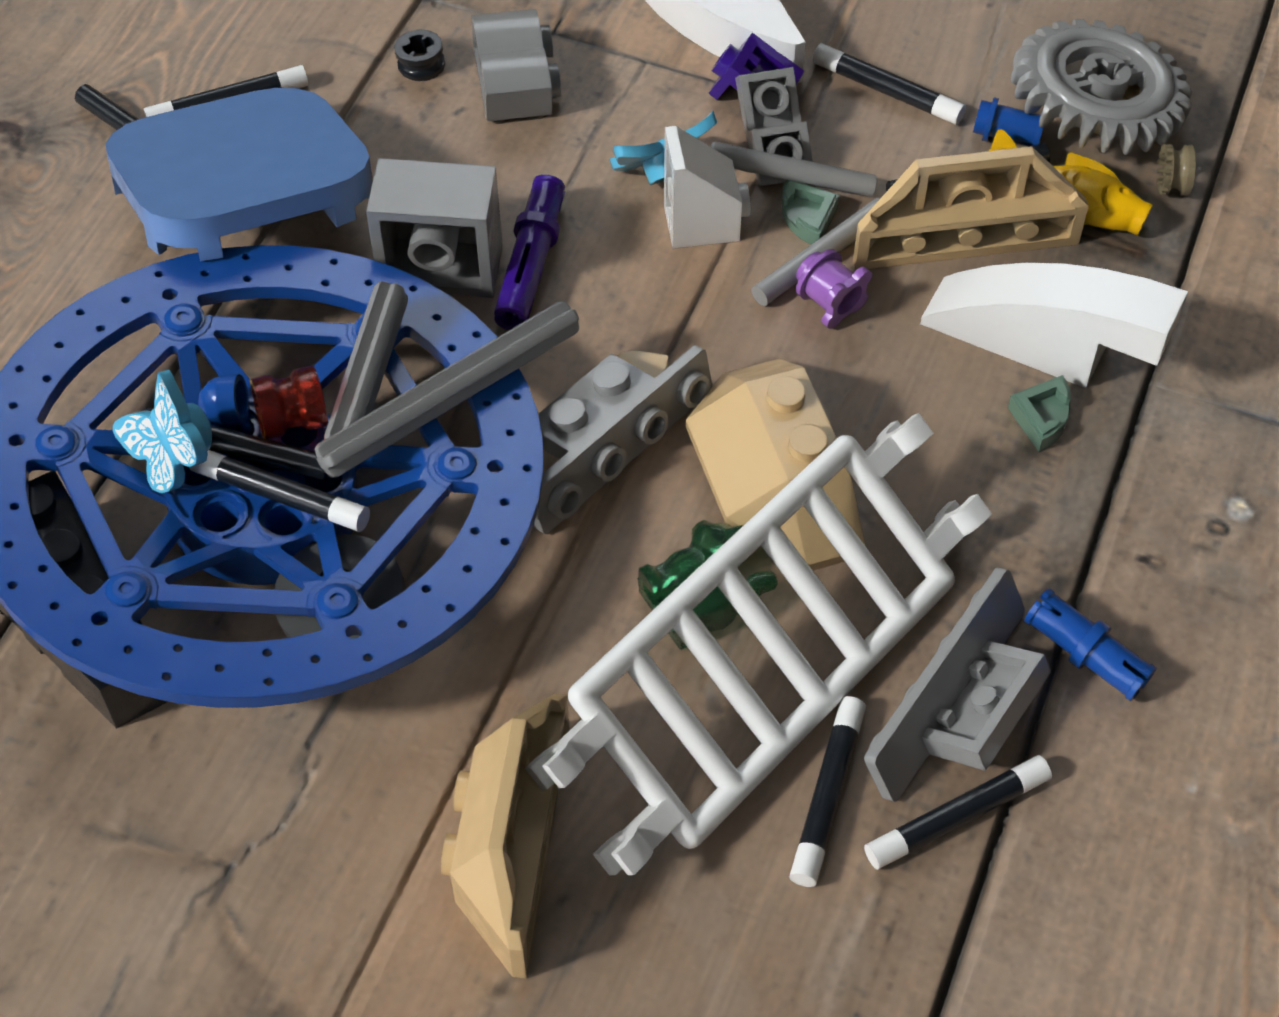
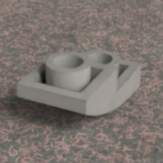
(773, 116)

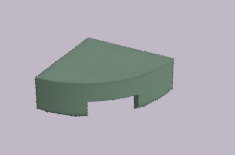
(808, 210)
(1042, 411)

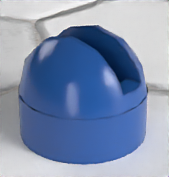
(225, 400)

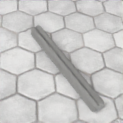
(446, 389)

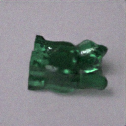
(661, 580)

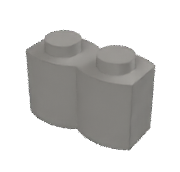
(513, 64)

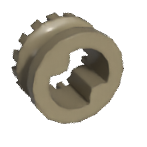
(1177, 170)

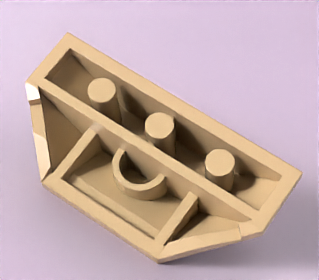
(971, 210)
(756, 437)
(505, 832)

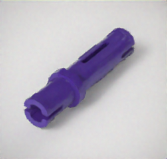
(535, 233)

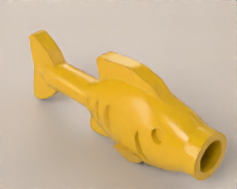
(1109, 201)

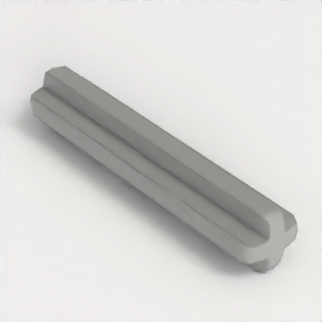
(369, 356)

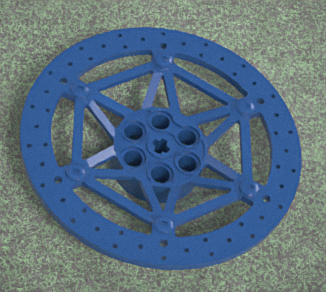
(240, 532)

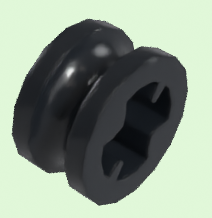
(424, 66)

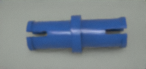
(1090, 644)

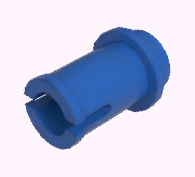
(1021, 127)

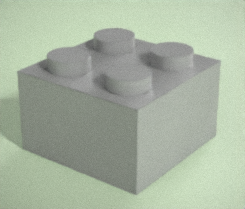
(437, 223)

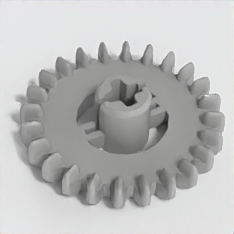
(1096, 92)

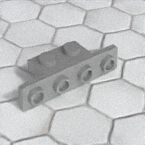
(608, 423)
(964, 696)

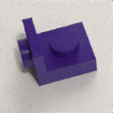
(750, 58)

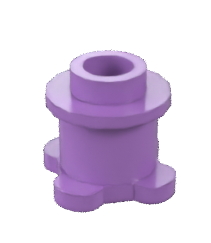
(832, 285)

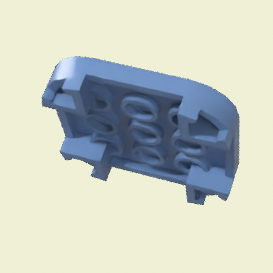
(238, 167)

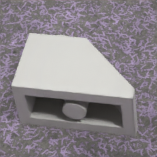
(701, 192)

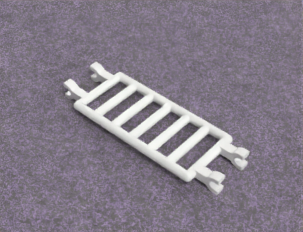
(600, 727)

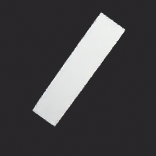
(727, 22)
(1056, 315)

